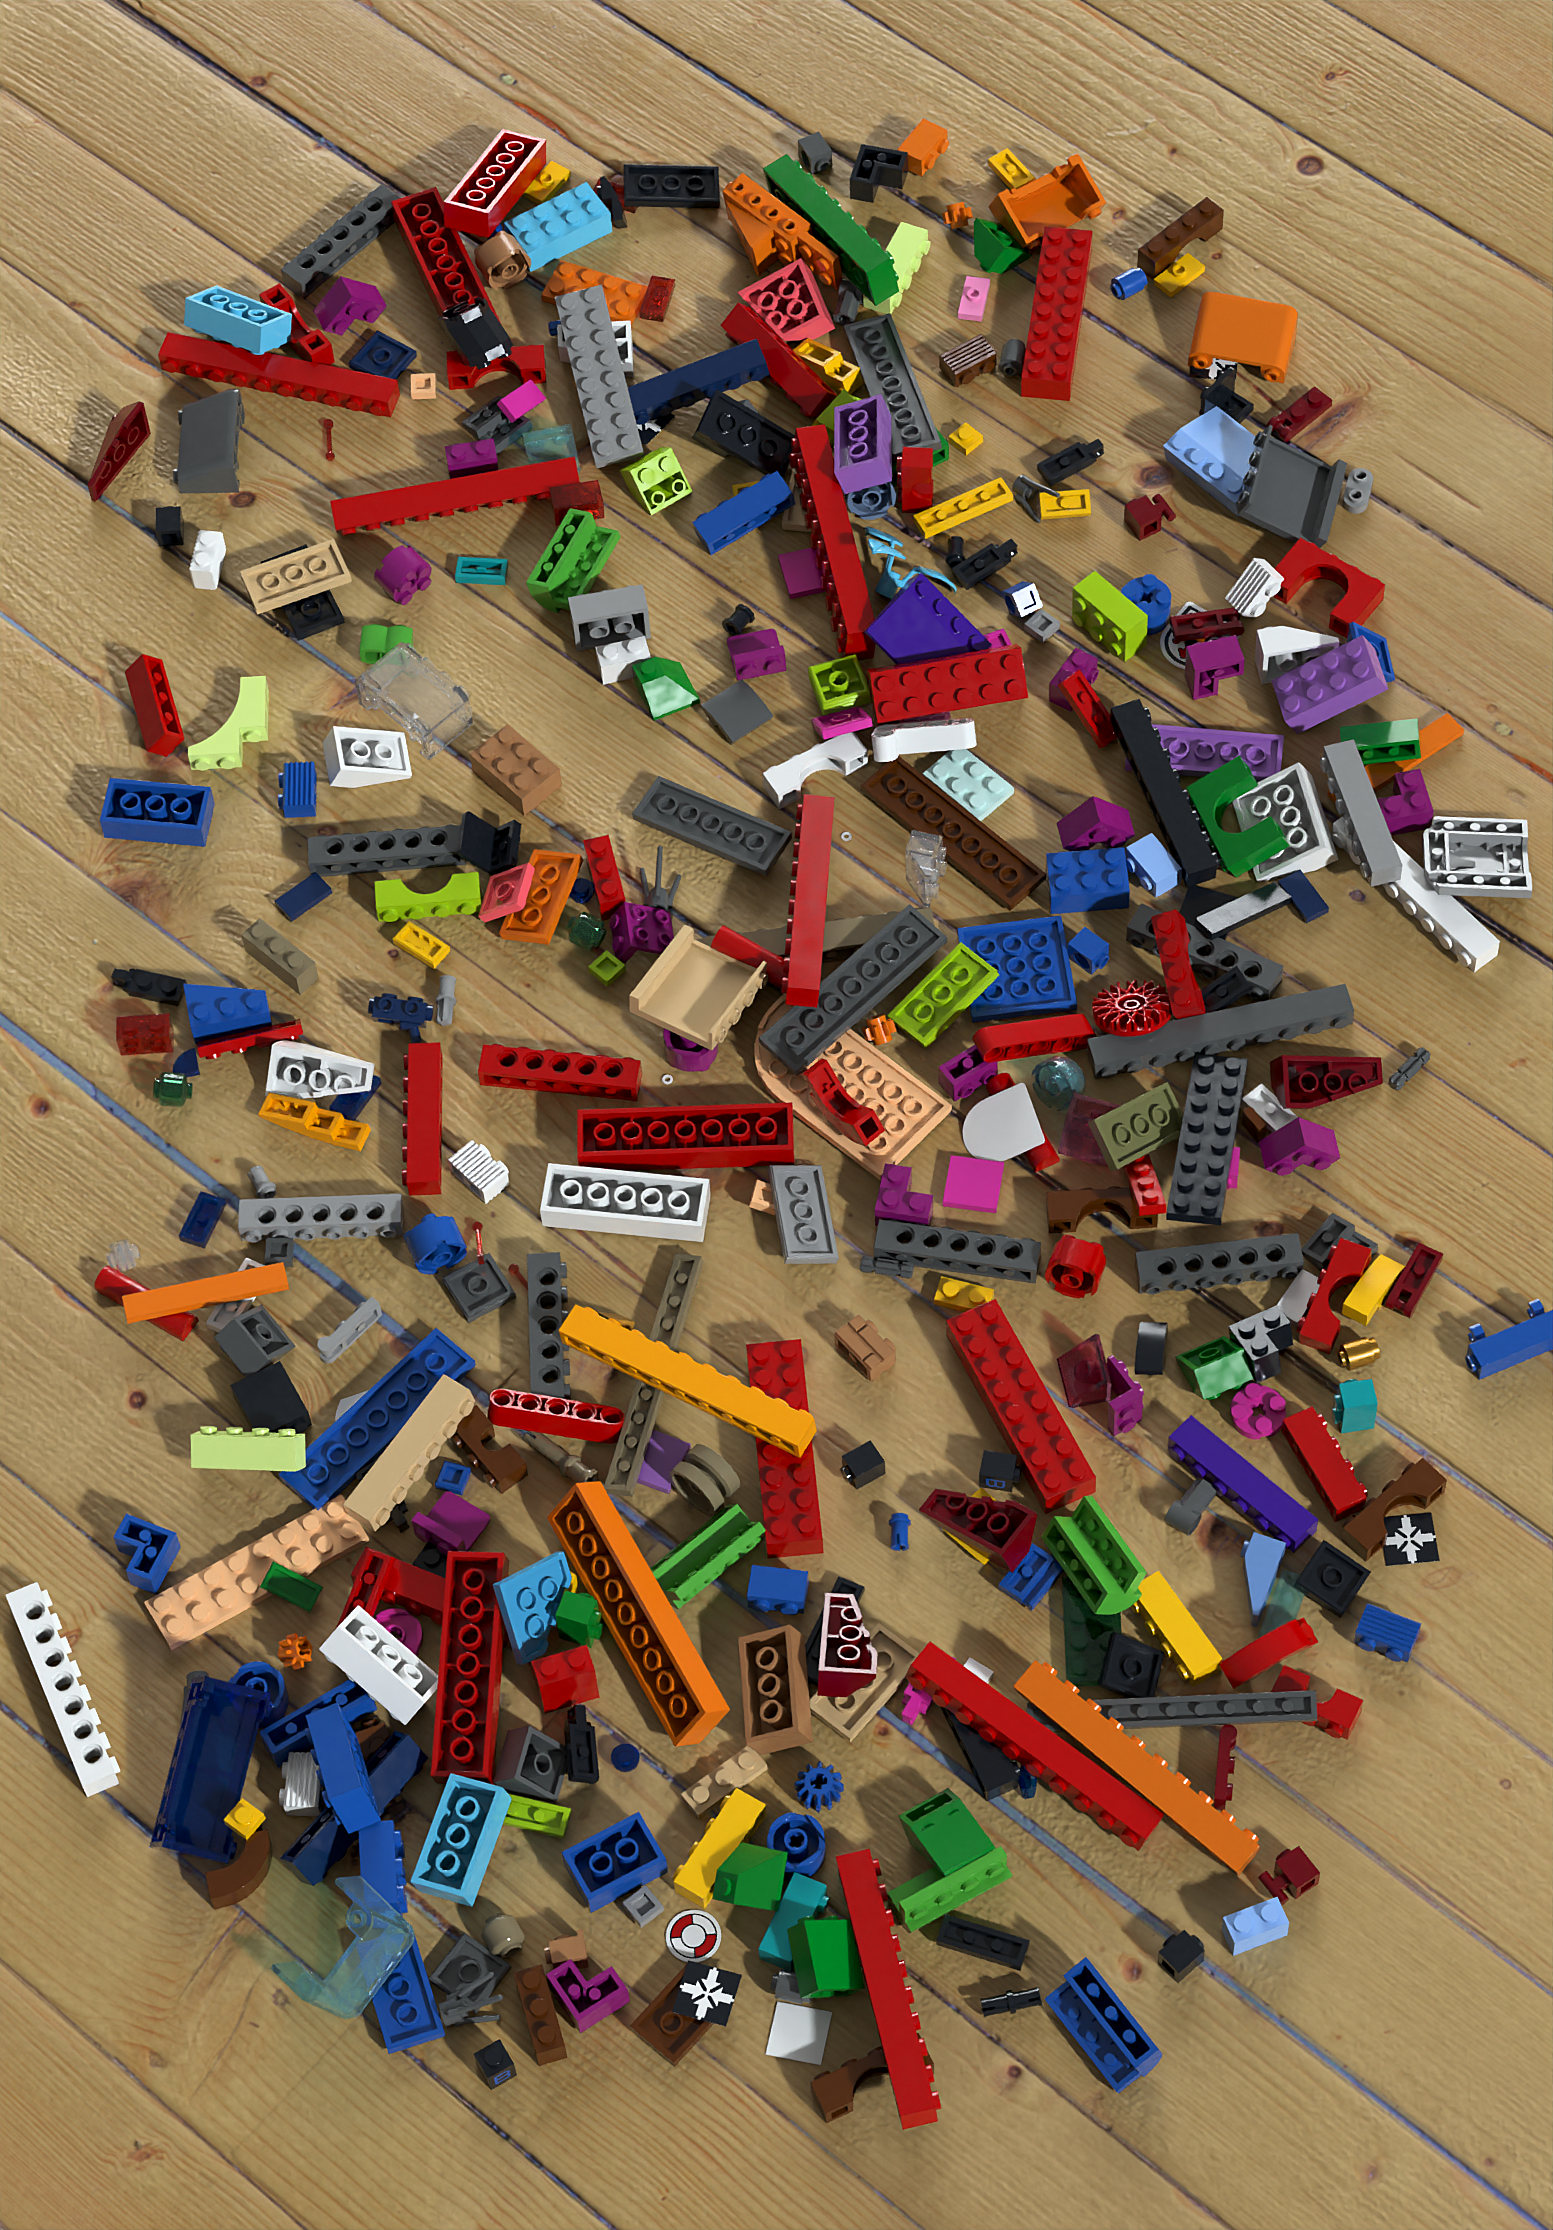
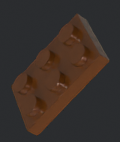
(669, 2032)

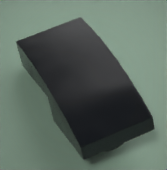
(611, 201)
(1151, 1348)

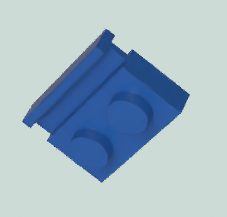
(1032, 1577)

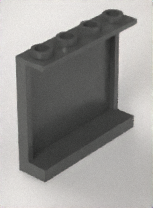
(1290, 491)

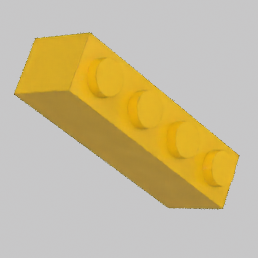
(1176, 1630)
(735, 1824)

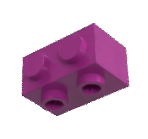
(471, 458)
(1077, 660)
(965, 1073)

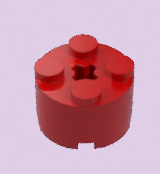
(1076, 1267)

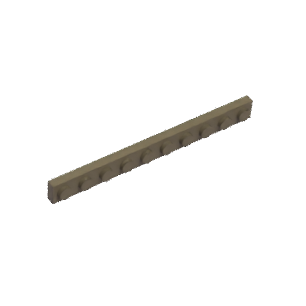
(645, 1398)

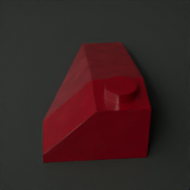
(122, 440)
(1317, 1080)
(988, 1526)
(845, 1650)

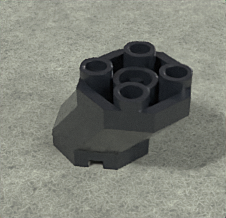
(475, 333)

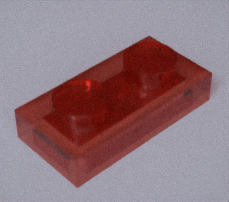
(657, 298)

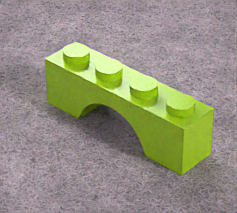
(459, 896)

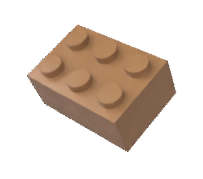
(515, 769)

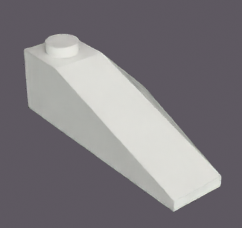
(311, 1072)

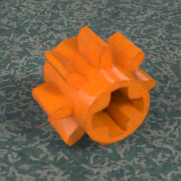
(957, 215)
(879, 1029)
(295, 1651)

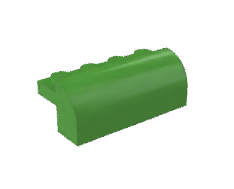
(571, 560)
(706, 1554)
(1095, 1558)
(934, 1895)

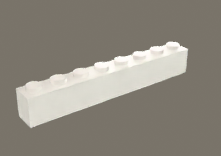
(1437, 913)

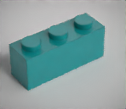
(801, 1899)

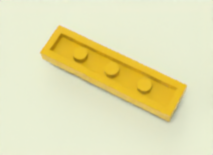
(963, 508)

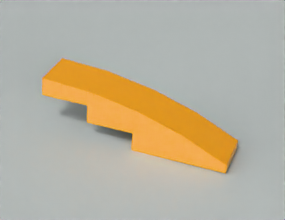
(313, 1122)

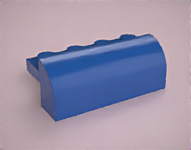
(1103, 2026)

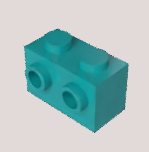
(1355, 1406)

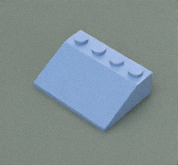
(1213, 455)

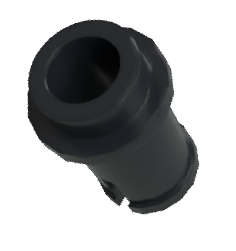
(955, 551)

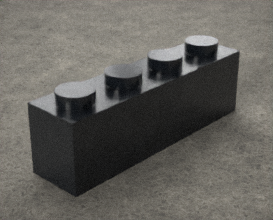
(986, 1760)

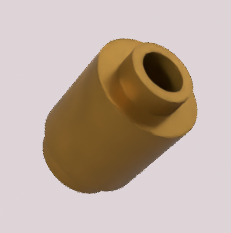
(1358, 1353)

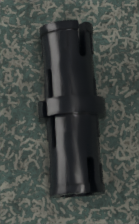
(1011, 2001)

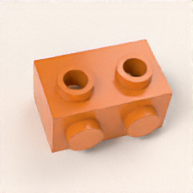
(924, 146)

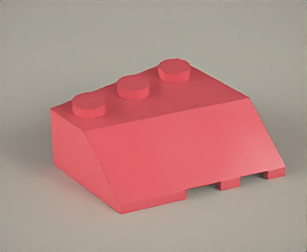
(790, 303)

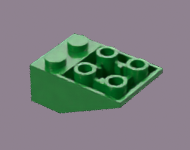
(945, 1832)

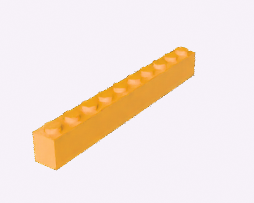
(688, 1380)

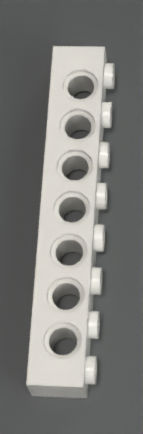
(93, 1776)

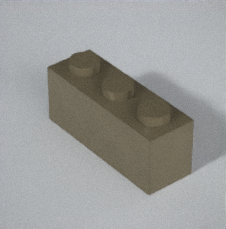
(280, 956)

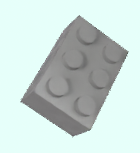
(609, 617)

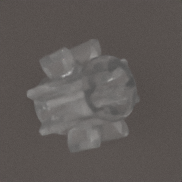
(122, 1255)

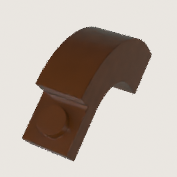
(245, 1875)

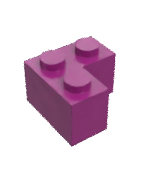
(347, 302)
(1211, 662)
(1410, 806)
(1094, 823)
(1299, 1144)
(898, 1201)
(590, 2000)

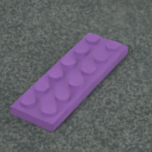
(1204, 750)

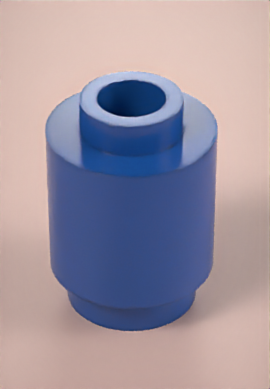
(1128, 283)

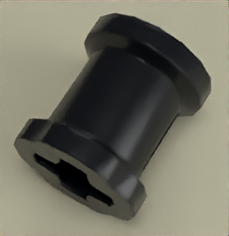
(738, 620)

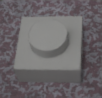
(1042, 625)
(643, 1906)

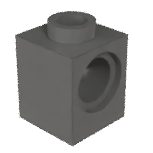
(815, 153)

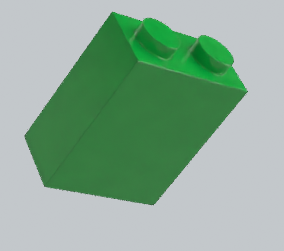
(825, 1957)

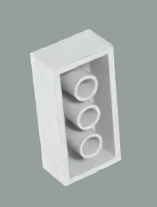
(380, 1665)

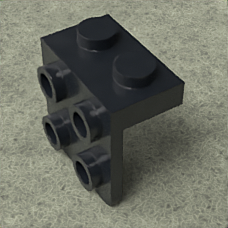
(1222, 395)
(488, 846)

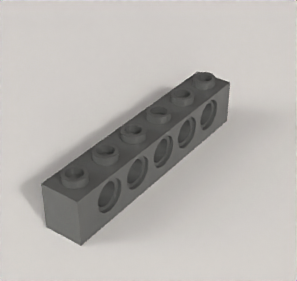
(340, 243)
(376, 859)
(1218, 951)
(1230, 1254)
(966, 1261)
(544, 1268)

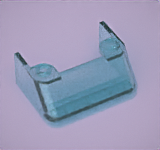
(367, 1962)

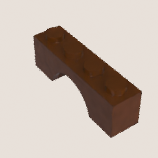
(1160, 252)
(1069, 1208)
(1417, 1487)
(836, 2090)

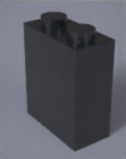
(271, 1401)

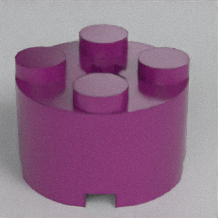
(403, 574)
(687, 1054)

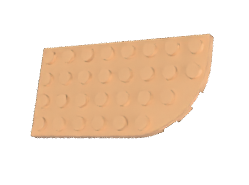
(872, 1079)

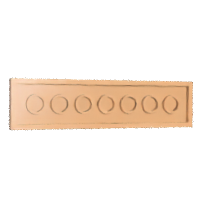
(235, 1581)

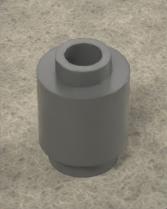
(1012, 357)
(786, 1987)

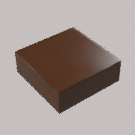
(1254, 1124)

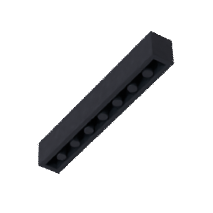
(1163, 792)

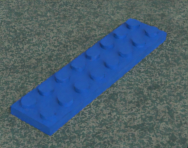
(375, 1420)

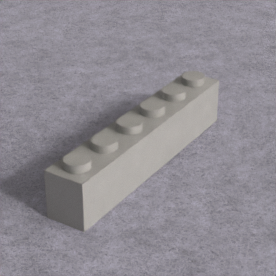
(1361, 813)

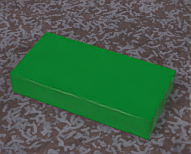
(291, 1587)

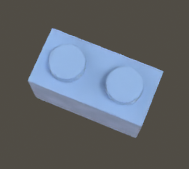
(1153, 865)
(1255, 1926)

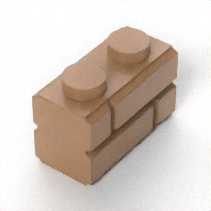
(865, 1347)

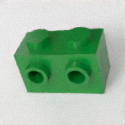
(579, 1619)

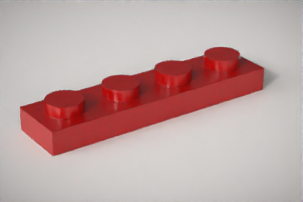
(240, 1041)
(1145, 1186)

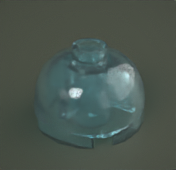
(1058, 1081)

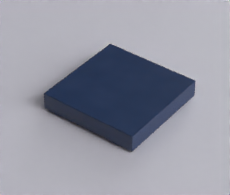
(383, 357)

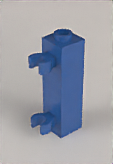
(1511, 1345)

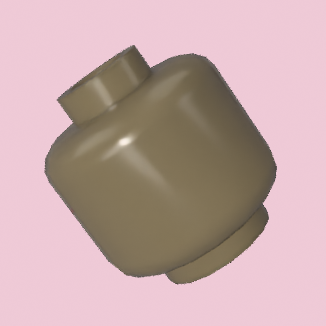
(503, 1935)

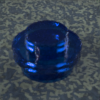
(582, 891)
(625, 1757)

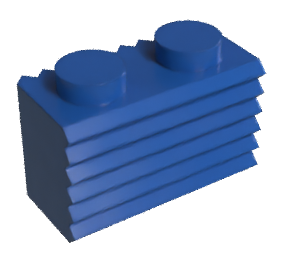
(298, 789)
(1387, 1633)

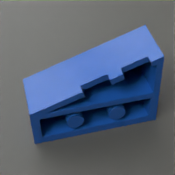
(225, 1010)

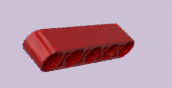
(1033, 1038)
(555, 1416)

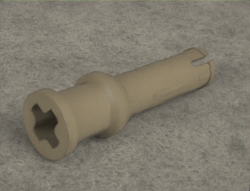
(569, 1465)

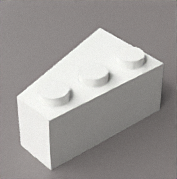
(623, 337)

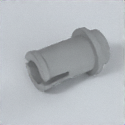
(264, 1188)

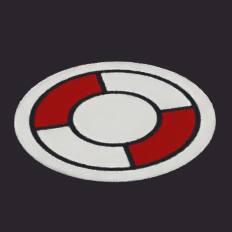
(693, 1936)

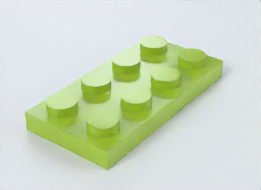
(943, 995)

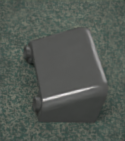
(210, 444)

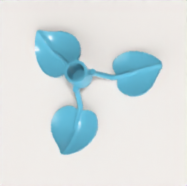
(890, 579)

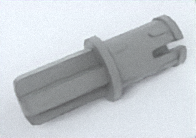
(446, 1000)

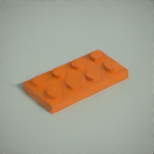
(622, 296)
(546, 897)

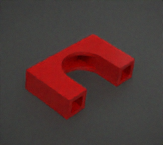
(1308, 562)

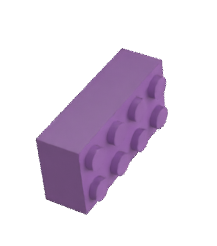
(862, 444)
(1329, 684)

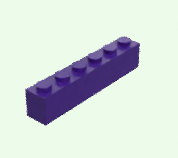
(1241, 1484)

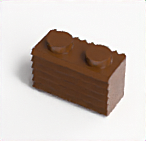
(968, 360)

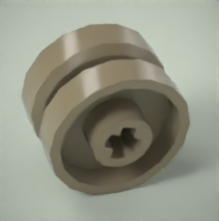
(704, 1479)

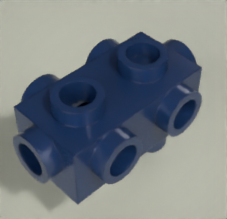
(407, 1014)

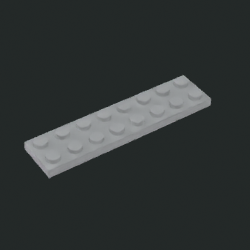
(599, 376)

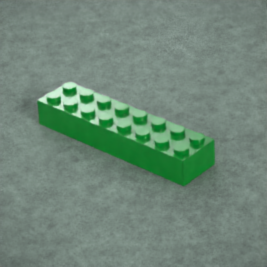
(859, 254)

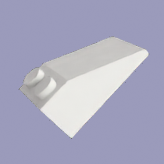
(1286, 648)
(365, 757)

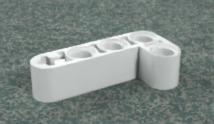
(922, 737)

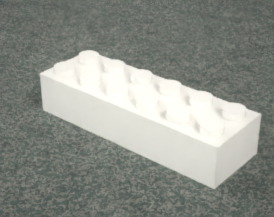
(625, 1202)

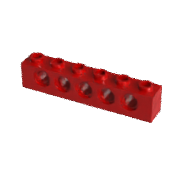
(571, 1081)

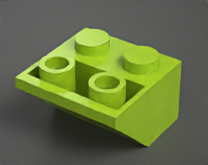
(656, 480)

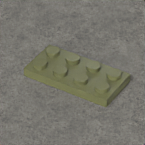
(1138, 1126)

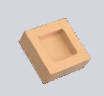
(423, 386)
(762, 1197)

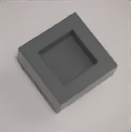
(279, 1250)

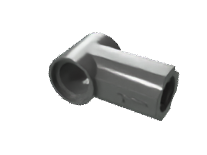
(848, 303)
(1188, 1511)

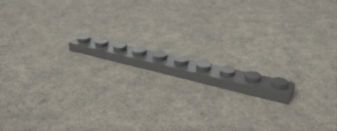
(1203, 1710)

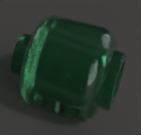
(586, 931)
(172, 1089)

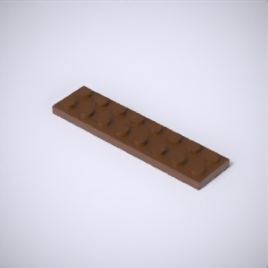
(968, 841)

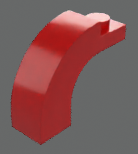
(842, 1111)
(1268, 1651)

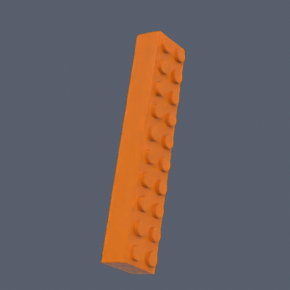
(638, 1614)

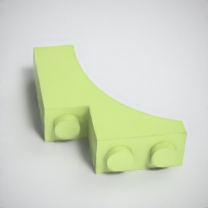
(245, 724)

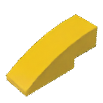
(830, 365)
(1372, 1289)

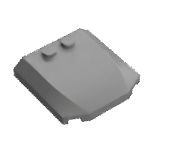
(1477, 857)

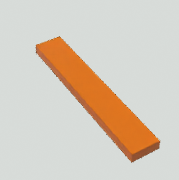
(1432, 739)
(205, 1292)

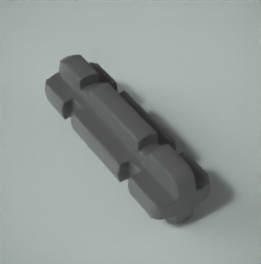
(1409, 1068)
(886, 1267)

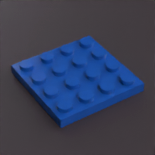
(1030, 966)

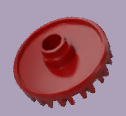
(1132, 1010)

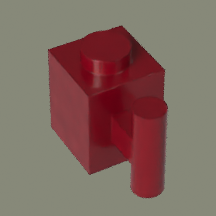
(1146, 518)
(1293, 1873)

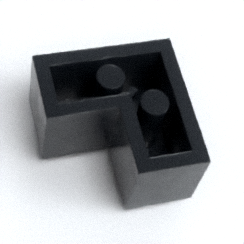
(877, 167)
(1262, 1339)

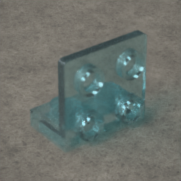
(550, 444)

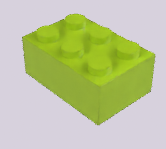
(1109, 616)

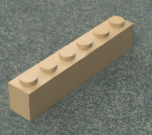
(409, 1453)

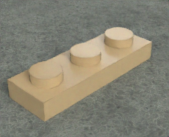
(723, 1780)

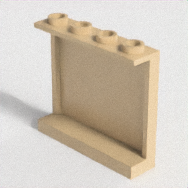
(696, 990)

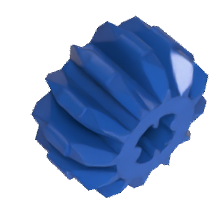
(808, 1783)

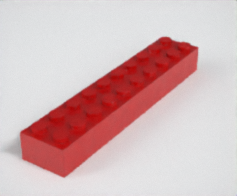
(833, 541)

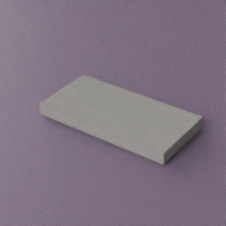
(803, 1214)

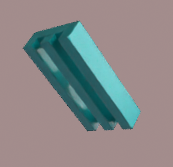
(481, 574)

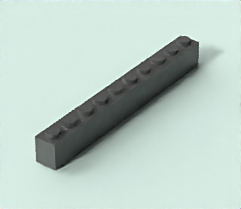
(1222, 1031)

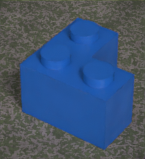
(151, 1549)

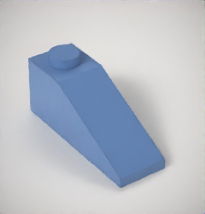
(1260, 1567)

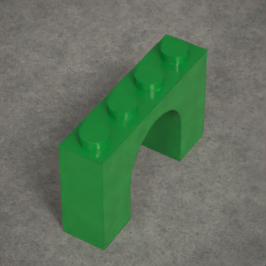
(1211, 798)

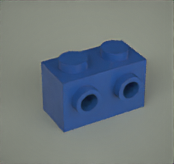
(777, 1589)

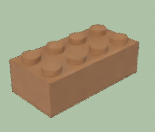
(775, 1690)

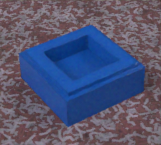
(453, 1477)

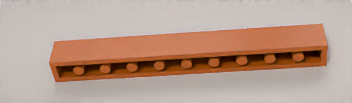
(1137, 1768)

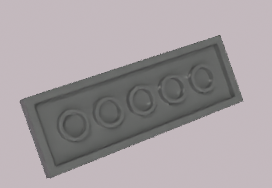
(712, 825)

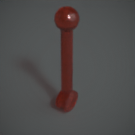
(328, 425)
(477, 1227)
(514, 1269)

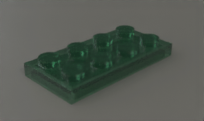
(1085, 1636)

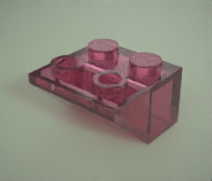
(1077, 1137)

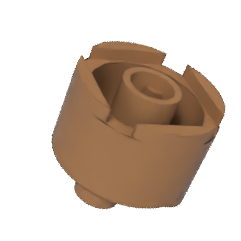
(502, 261)

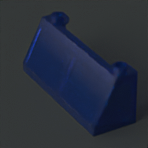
(209, 1769)

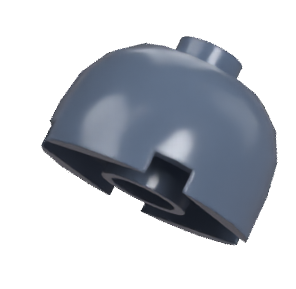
(872, 501)

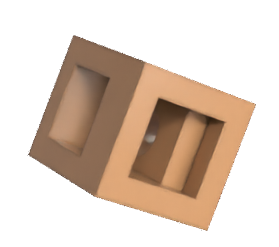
(566, 1948)

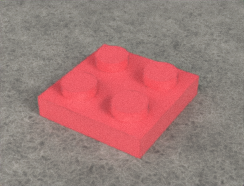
(506, 892)

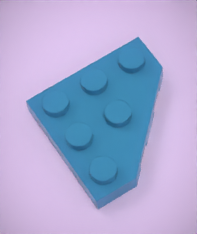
(530, 1604)

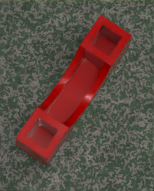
(307, 343)
(524, 362)
(1172, 945)
(1346, 1266)

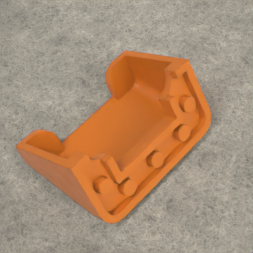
(1050, 201)
(1244, 333)

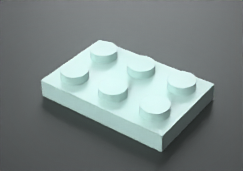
(969, 782)

